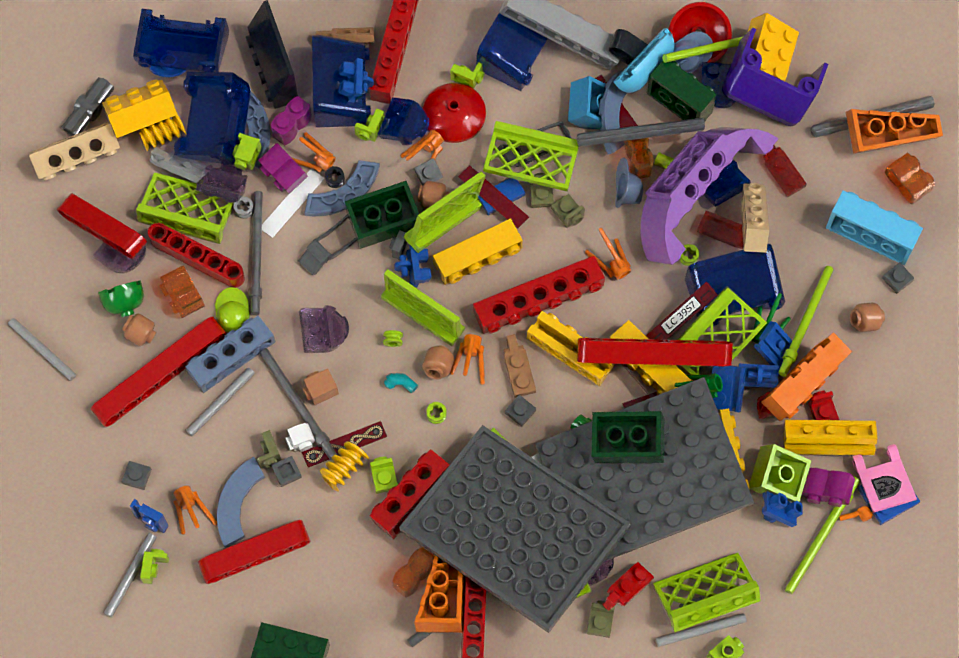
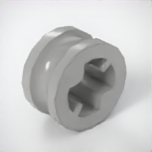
(241, 213)

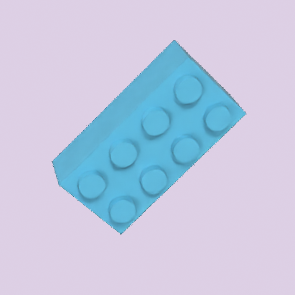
(874, 227)

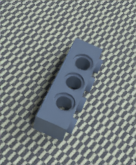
(226, 365)

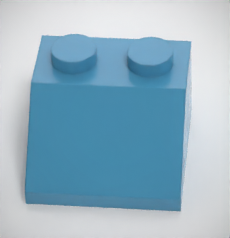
(585, 103)

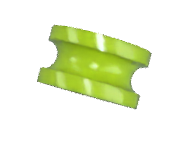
(693, 250)
(393, 338)
(440, 406)

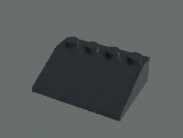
(271, 57)

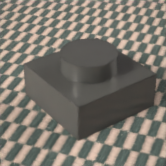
(428, 171)
(398, 245)
(898, 278)
(520, 410)
(286, 471)
(136, 475)

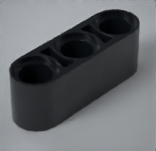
(626, 46)

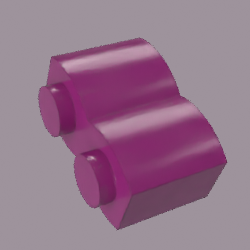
(294, 118)
(282, 168)
(828, 487)

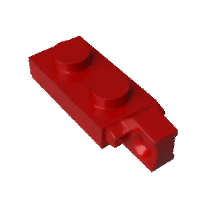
(628, 586)

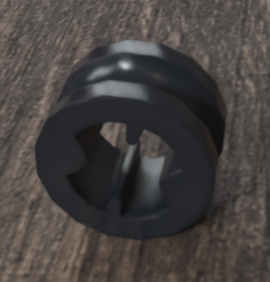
(340, 180)

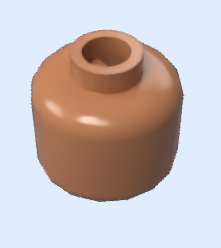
(431, 193)
(867, 317)
(139, 329)
(438, 362)

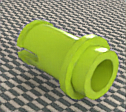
(663, 160)

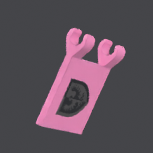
(886, 483)

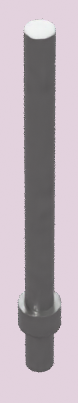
(255, 291)
(321, 438)

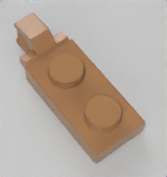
(362, 35)
(518, 368)

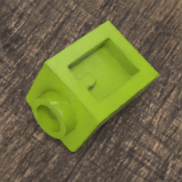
(463, 75)
(372, 127)
(383, 474)
(149, 568)

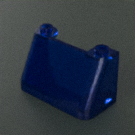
(180, 43)
(510, 52)
(328, 105)
(215, 116)
(748, 274)

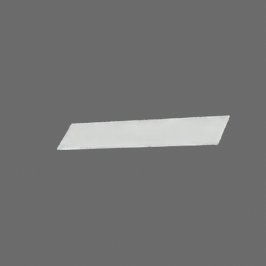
(291, 203)

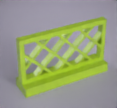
(531, 139)
(446, 214)
(178, 221)
(421, 308)
(713, 312)
(713, 604)

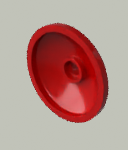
(705, 17)
(458, 123)

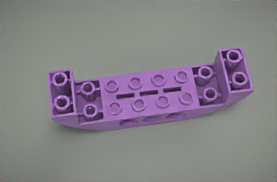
(687, 181)

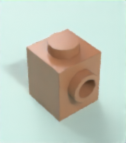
(320, 386)

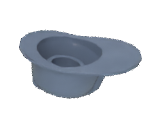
(690, 41)
(628, 186)

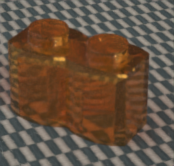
(640, 157)
(910, 178)
(181, 291)
(409, 576)

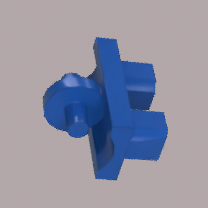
(358, 79)
(411, 266)
(761, 375)
(778, 508)

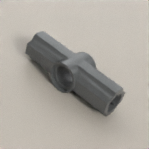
(88, 107)

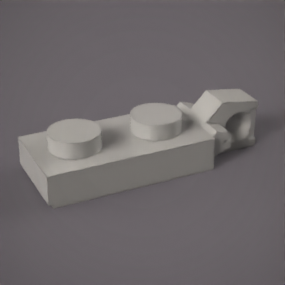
(183, 167)

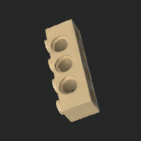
(41, 156)
(754, 218)

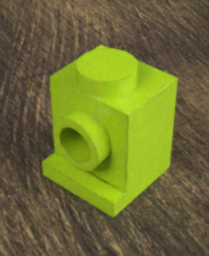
(246, 152)
(734, 644)

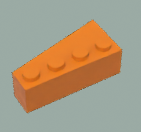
(881, 130)
(806, 377)
(442, 601)

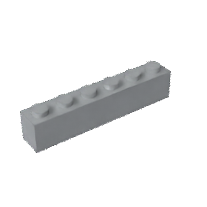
(563, 28)

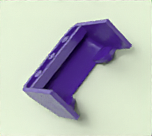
(766, 93)

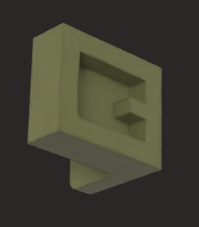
(541, 195)
(568, 211)
(268, 447)
(600, 620)

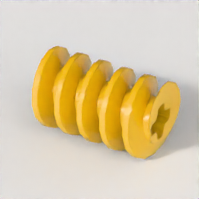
(161, 130)
(342, 464)

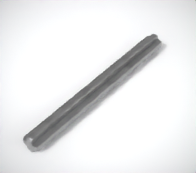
(841, 124)
(639, 132)

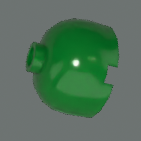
(122, 298)

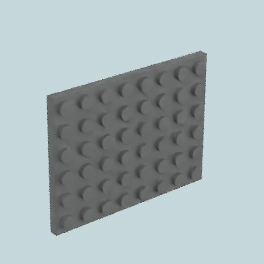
(659, 499)
(515, 528)

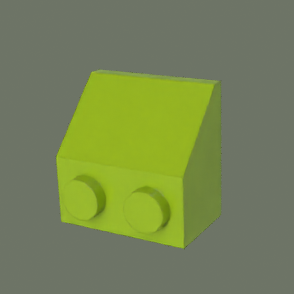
(779, 472)

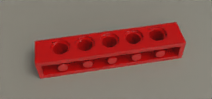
(393, 50)
(586, 269)

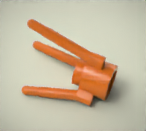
(429, 142)
(323, 158)
(619, 266)
(470, 347)
(185, 499)

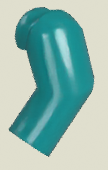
(400, 379)

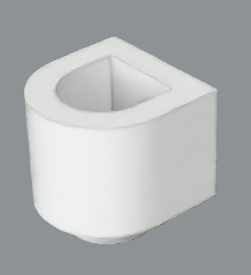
(300, 437)

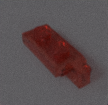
(784, 171)
(721, 229)

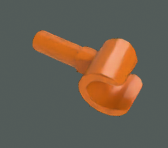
(863, 512)

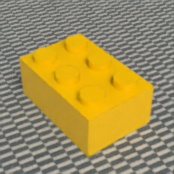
(775, 44)
(139, 107)

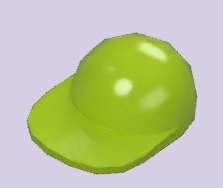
(232, 309)

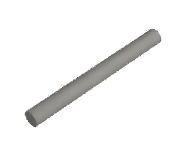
(43, 350)
(232, 389)
(129, 576)
(700, 630)

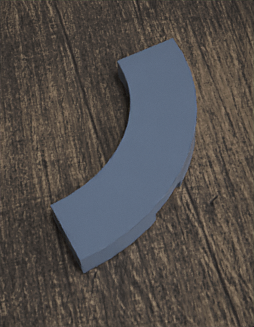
(610, 109)
(258, 125)
(334, 201)
(232, 498)

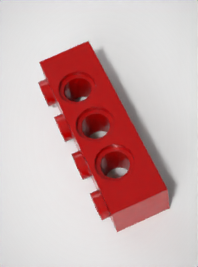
(396, 496)

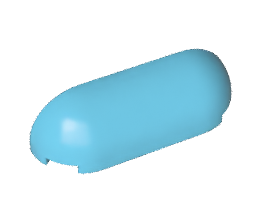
(639, 70)

